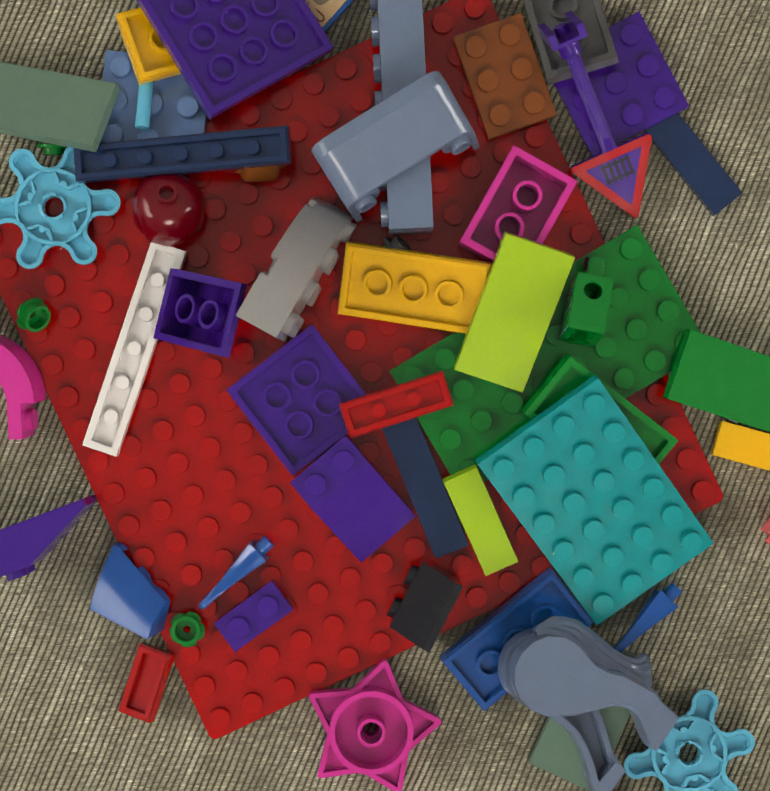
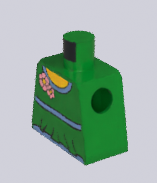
(584, 317)

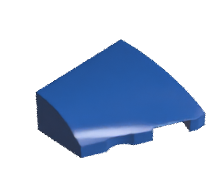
(129, 595)

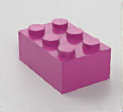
(520, 201)

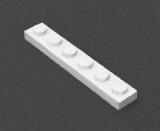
(132, 352)

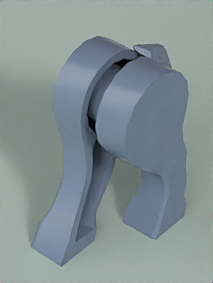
(569, 675)

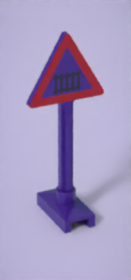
(618, 169)

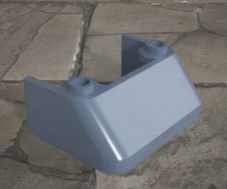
(393, 140)

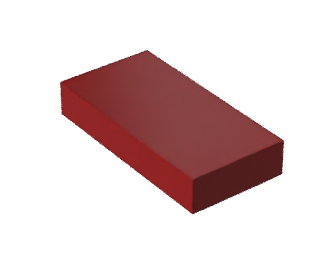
(146, 682)

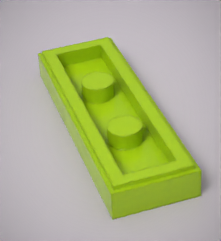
(480, 520)

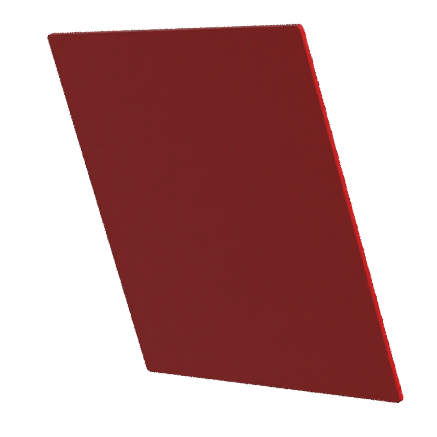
(192, 464)

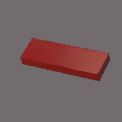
(396, 404)

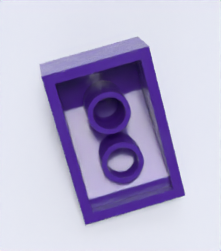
(200, 312)
(352, 498)
(35, 538)

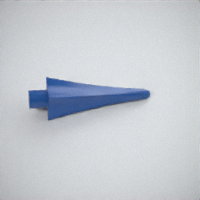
(249, 559)
(657, 607)

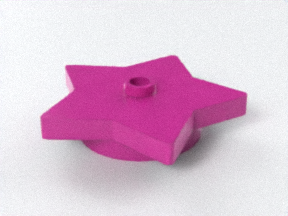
(375, 753)

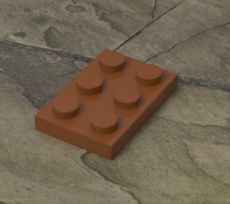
(504, 76)

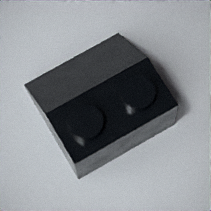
(424, 604)

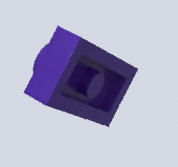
(253, 615)

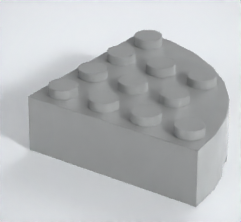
(296, 268)

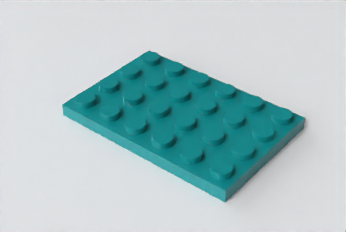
(594, 500)

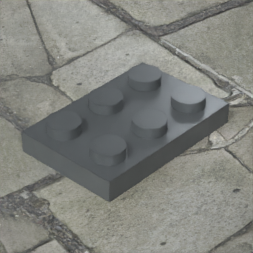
(597, 47)

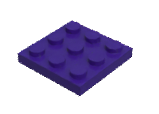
(630, 93)
(297, 399)

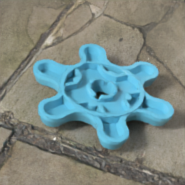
(68, 229)
(713, 746)

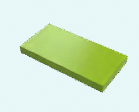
(514, 311)

